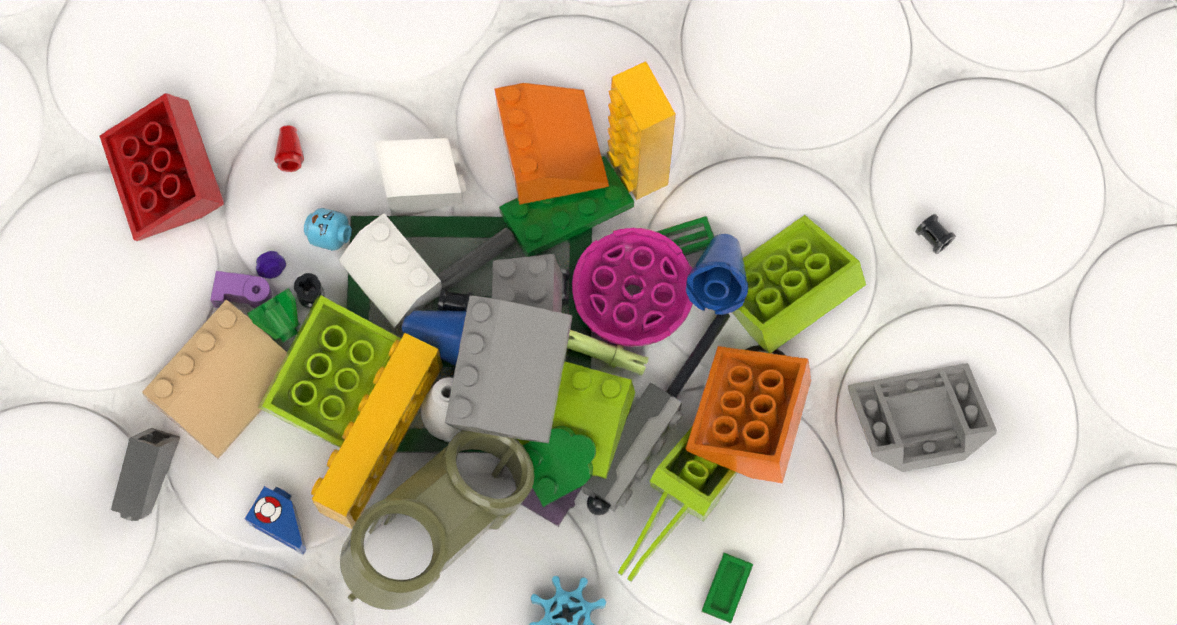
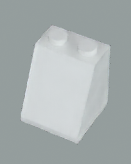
(419, 175)

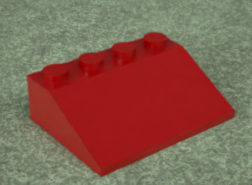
(161, 167)

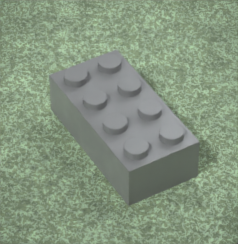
(529, 281)

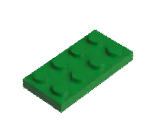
(557, 219)

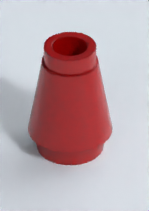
(288, 150)

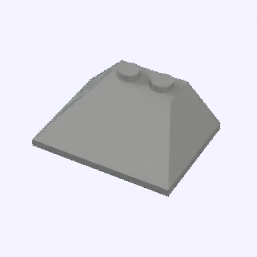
(923, 417)

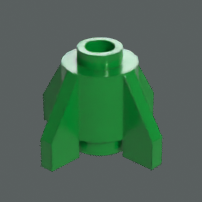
(277, 316)

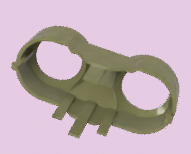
(447, 510)

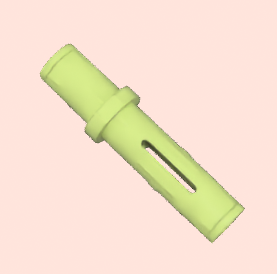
(611, 354)

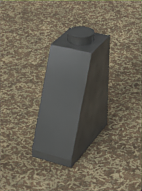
(143, 473)

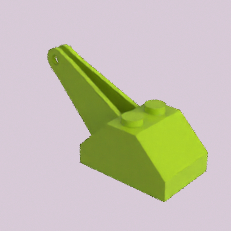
(688, 482)

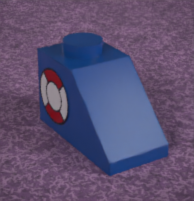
(278, 518)

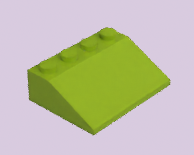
(795, 283)
(328, 371)
(596, 407)

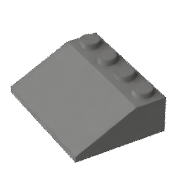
(508, 369)

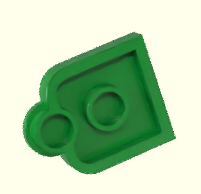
(561, 463)

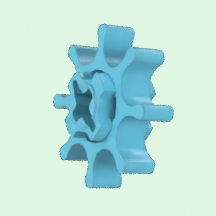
(562, 600)

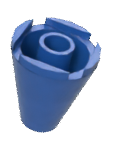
(719, 277)
(437, 329)

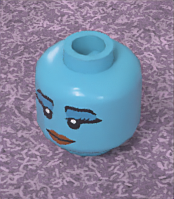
(327, 229)

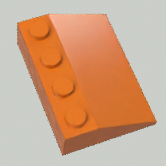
(549, 141)
(751, 412)

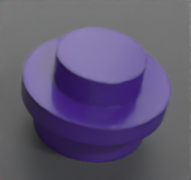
(270, 264)

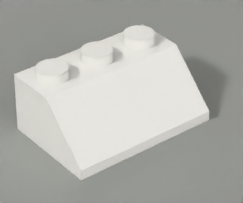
(390, 271)

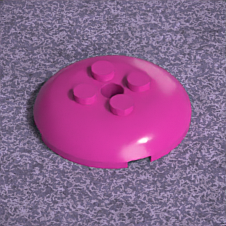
(629, 259)

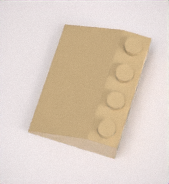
(217, 379)

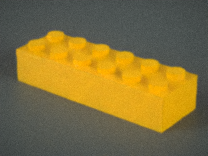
(640, 130)
(377, 430)

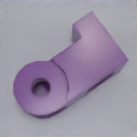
(239, 289)

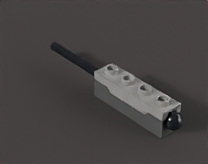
(645, 432)

